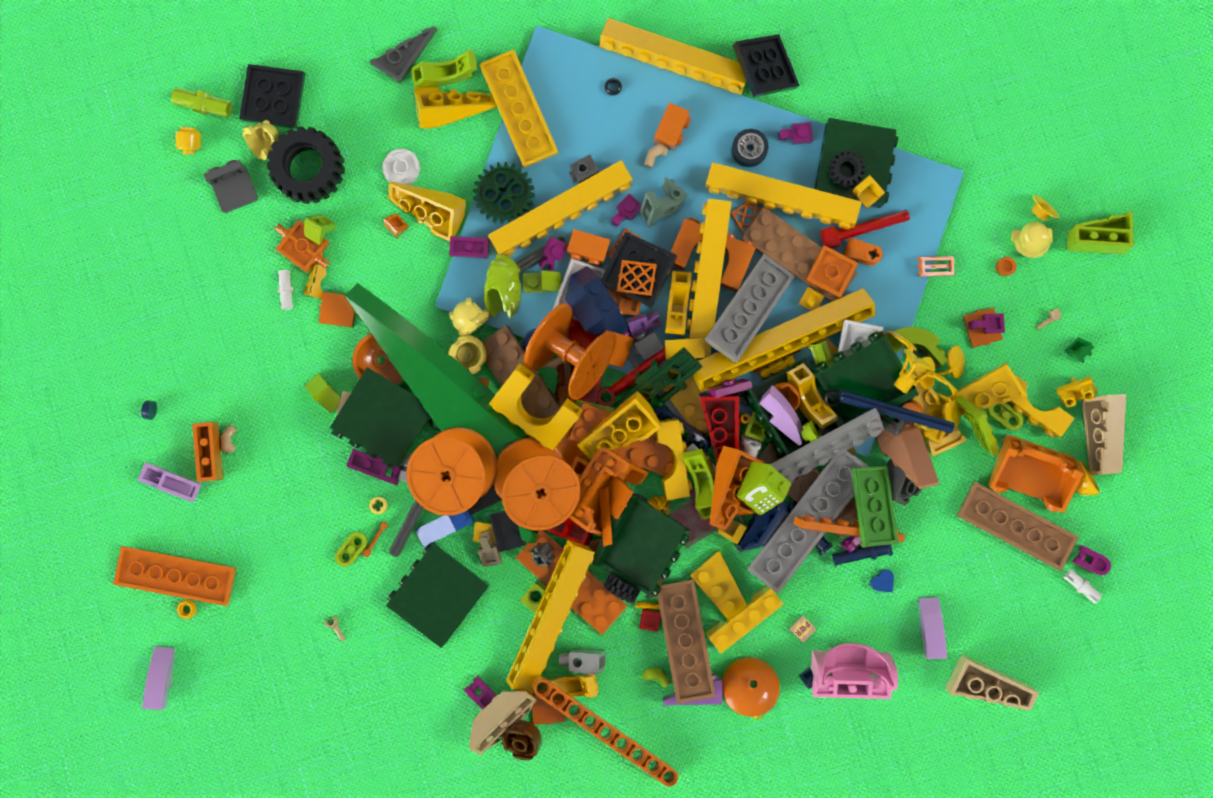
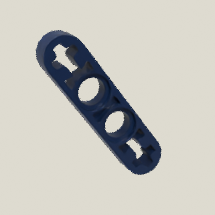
(692, 430)

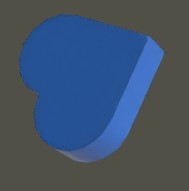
(883, 582)

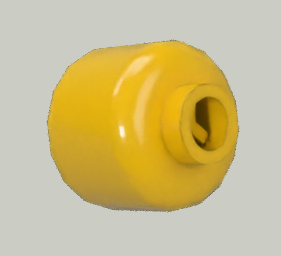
(188, 140)

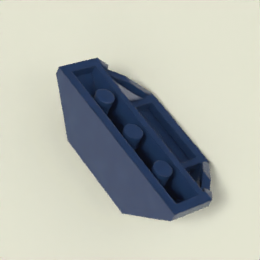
(593, 304)
(762, 528)

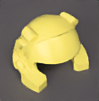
(260, 138)
(1032, 240)
(468, 317)
(469, 352)

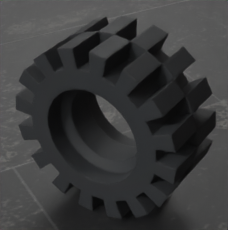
(855, 161)
(621, 588)

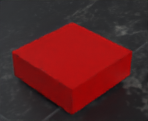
(650, 620)

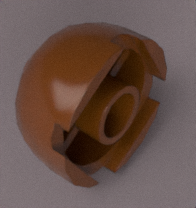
(522, 739)

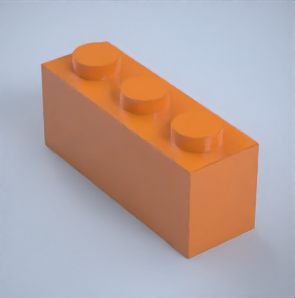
(207, 451)

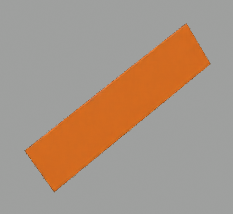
(605, 517)

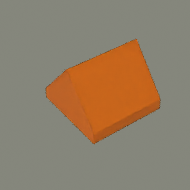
(395, 225)

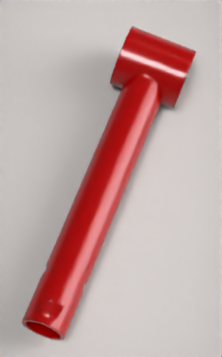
(832, 237)
(629, 378)

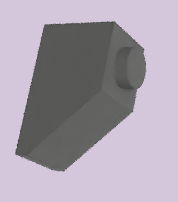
(901, 486)

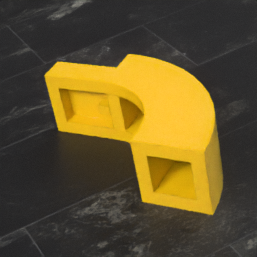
(678, 302)
(810, 400)

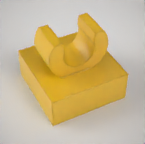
(811, 299)

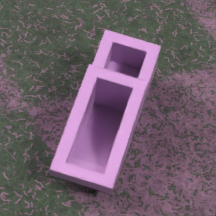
(782, 414)
(169, 481)
(932, 628)
(159, 678)

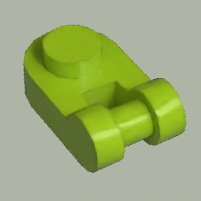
(810, 432)

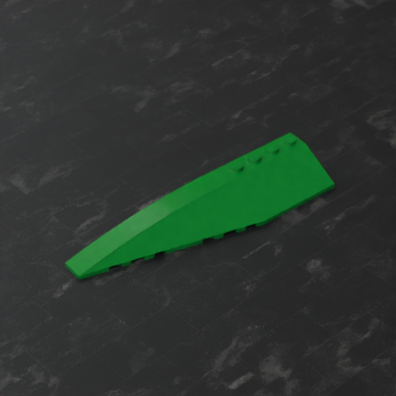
(437, 379)

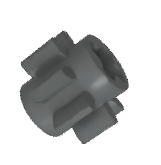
(543, 554)

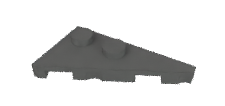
(400, 60)

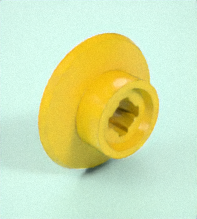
(1043, 209)

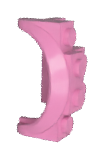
(851, 671)

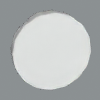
(401, 166)

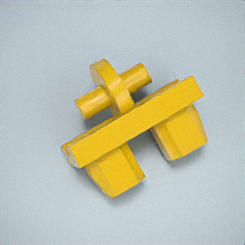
(1077, 390)

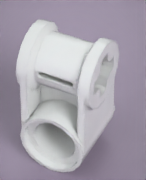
(750, 446)

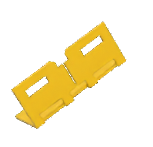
(316, 288)

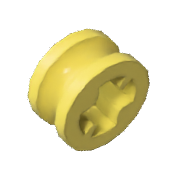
(374, 501)

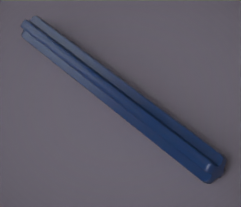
(897, 412)

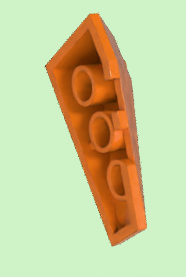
(729, 476)

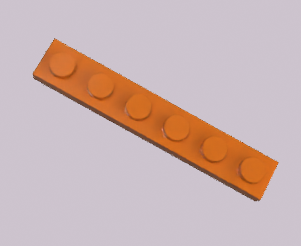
(827, 525)

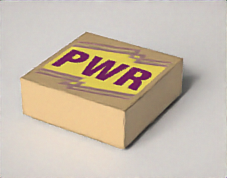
(802, 628)

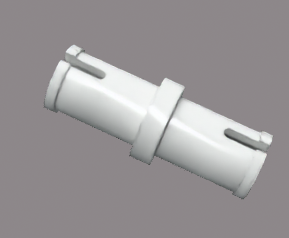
(285, 290)
(1082, 586)

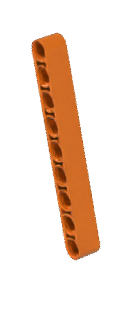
(611, 738)

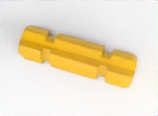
(777, 367)

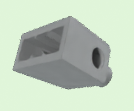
(592, 661)

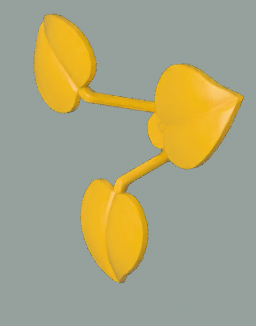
(956, 365)
(907, 378)

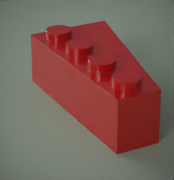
(722, 420)

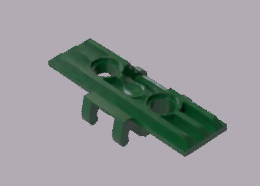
(659, 377)

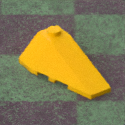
(442, 107)
(434, 208)
(626, 424)

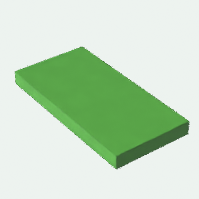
(874, 506)

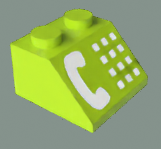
(763, 488)

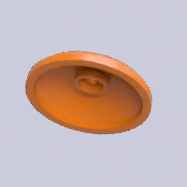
(367, 354)
(739, 693)

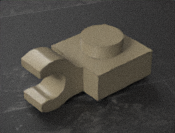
(488, 552)

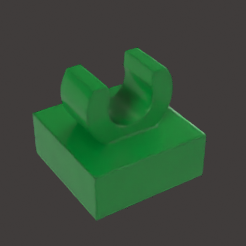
(1079, 349)

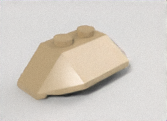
(497, 717)

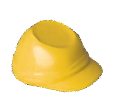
(1087, 484)

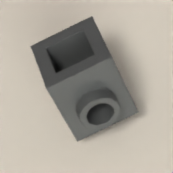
(583, 169)
(647, 344)

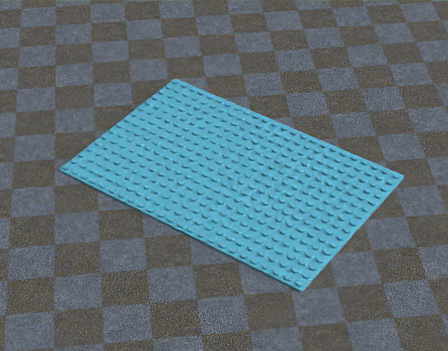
(586, 121)

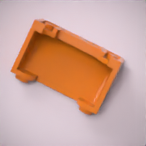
(1036, 472)
(597, 476)

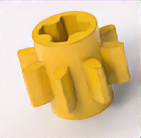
(660, 503)

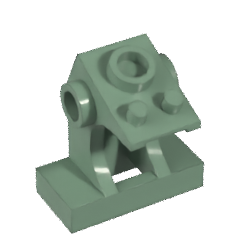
(657, 208)

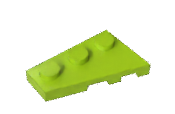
(981, 427)

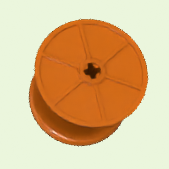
(551, 340)
(451, 471)
(536, 485)

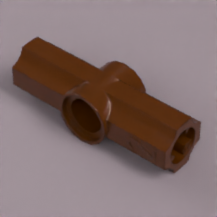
(564, 374)

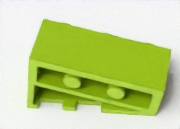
(1106, 235)

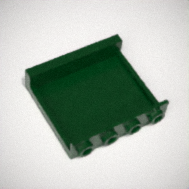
(871, 143)
(866, 370)
(380, 418)
(783, 444)
(642, 546)
(437, 594)

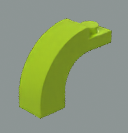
(444, 73)
(922, 339)
(703, 477)

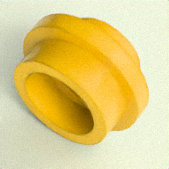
(181, 609)

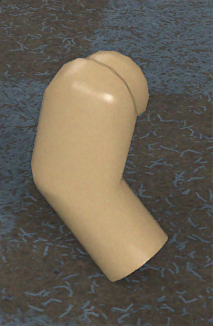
(659, 149)

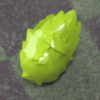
(502, 286)

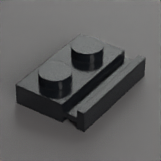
(506, 532)

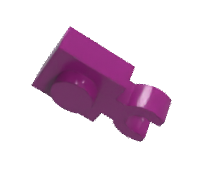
(553, 251)

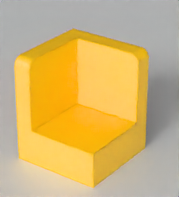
(868, 191)
(733, 532)

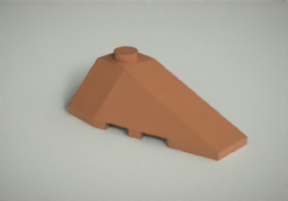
(909, 454)

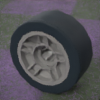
(759, 145)

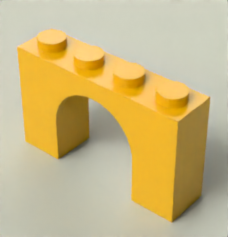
(547, 430)
(763, 604)

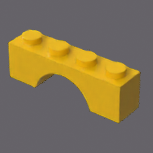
(1052, 421)
(675, 483)

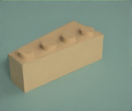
(1105, 433)

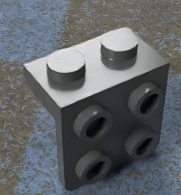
(232, 185)

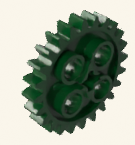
(489, 184)

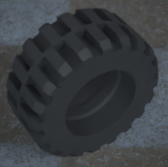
(295, 143)

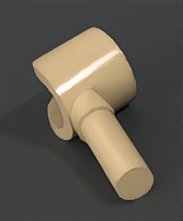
(1054, 315)
(335, 627)

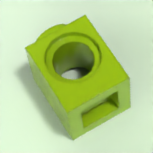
(527, 599)

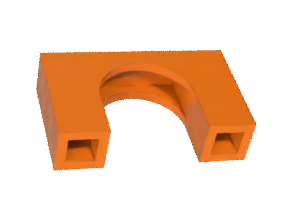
(738, 253)

